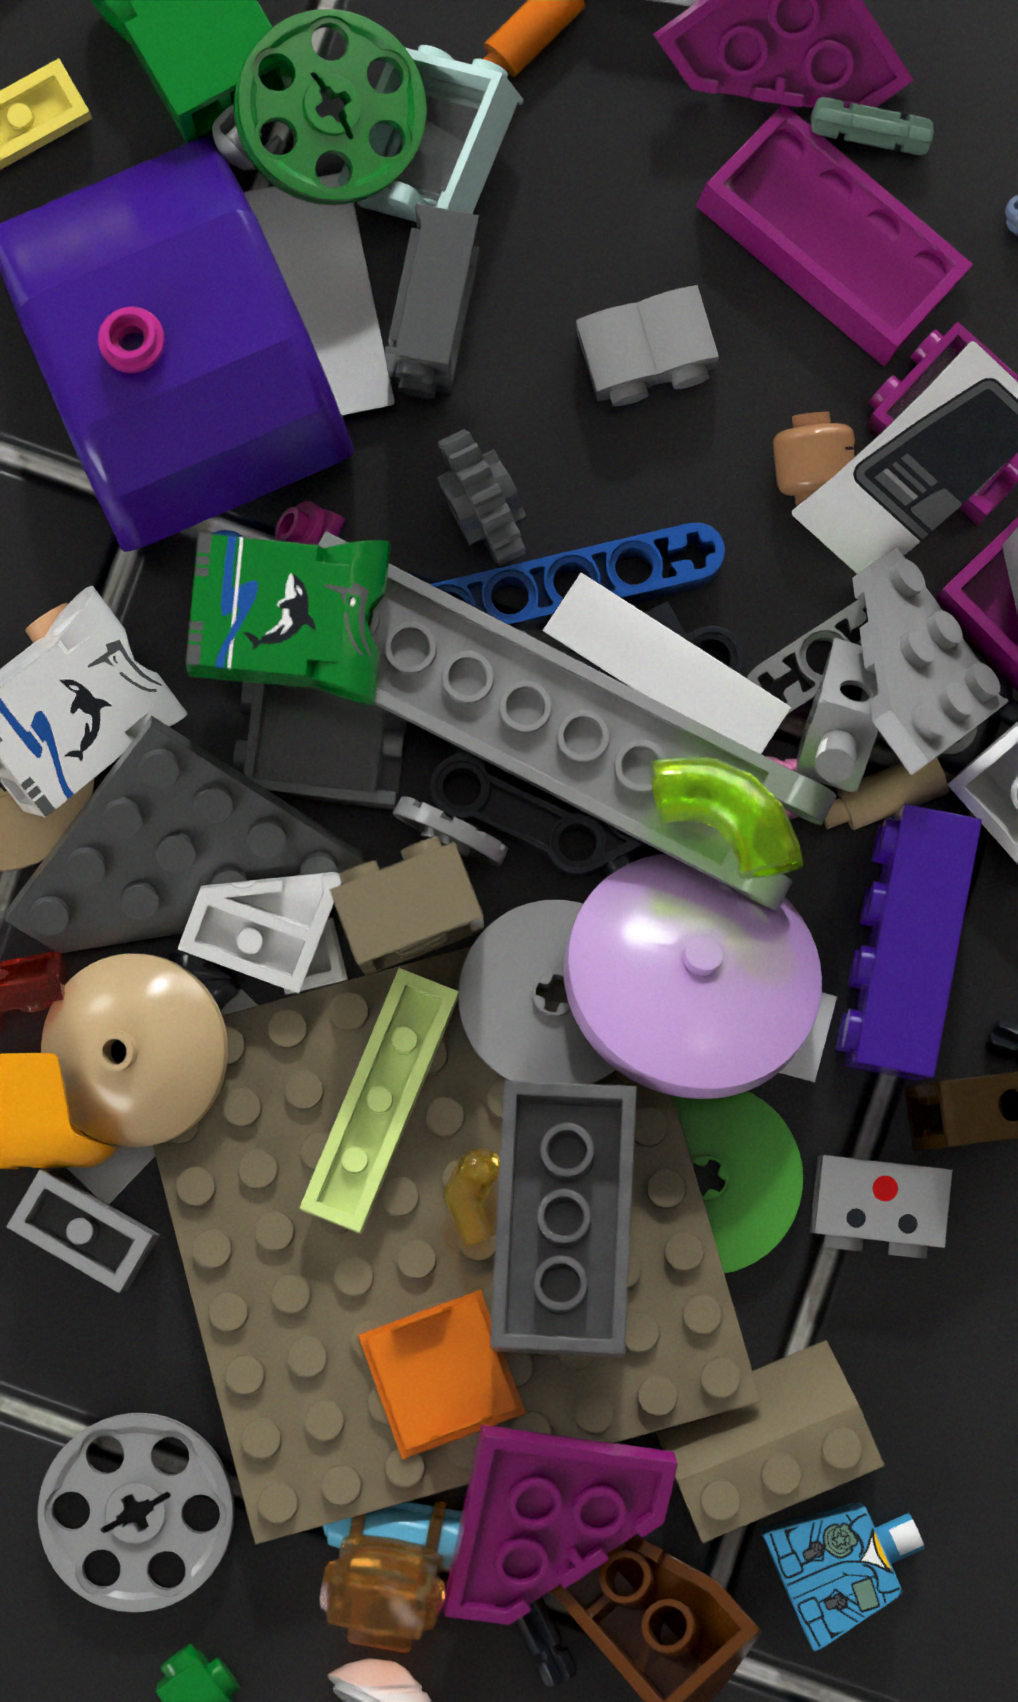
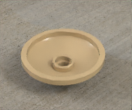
(171, 1042)

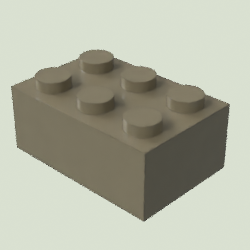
(407, 906)

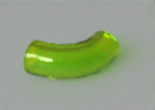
(733, 805)

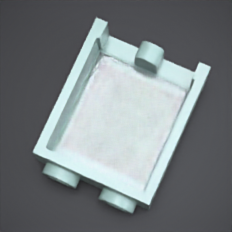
(461, 137)

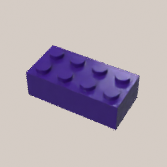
(910, 942)

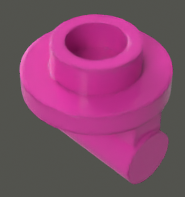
(307, 524)

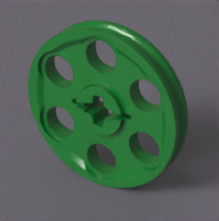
(341, 78)

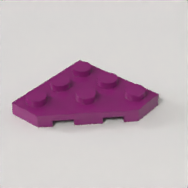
(785, 51)
(547, 1515)

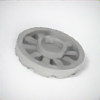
(436, 823)

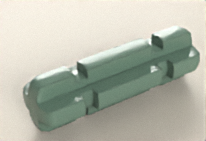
(872, 126)

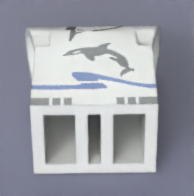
(74, 705)

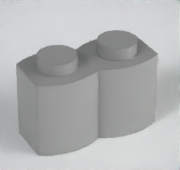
(648, 345)

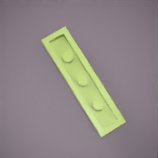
(379, 1101)

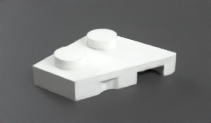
(262, 925)

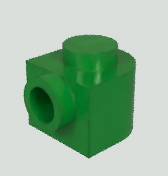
(194, 1679)

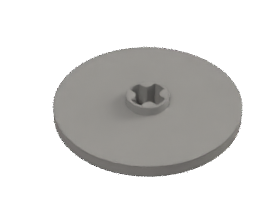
(501, 1004)

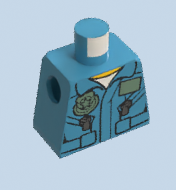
(839, 1566)

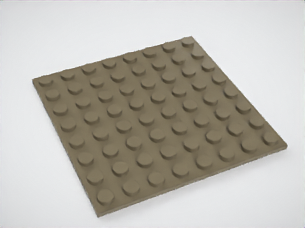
(293, 1291)

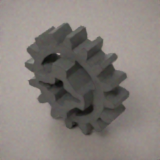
(481, 497)

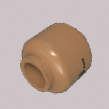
(811, 453)

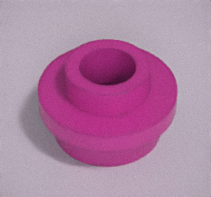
(128, 321)

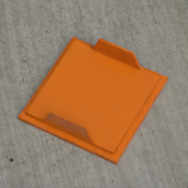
(440, 1374)

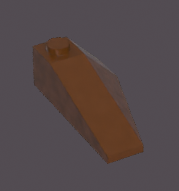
(661, 1623)

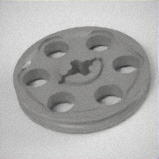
(129, 1543)

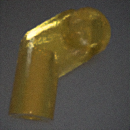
(467, 1191)

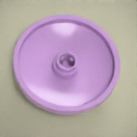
(690, 980)

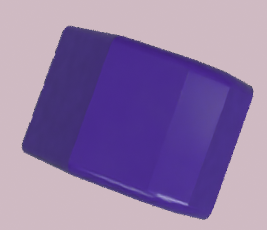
(239, 383)

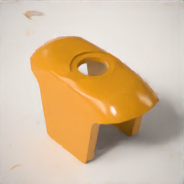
(37, 1117)

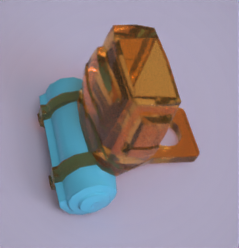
(389, 1573)

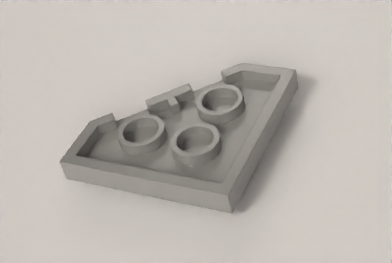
(924, 669)

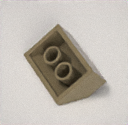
(775, 1451)

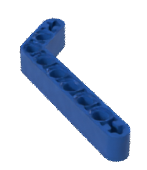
(599, 564)

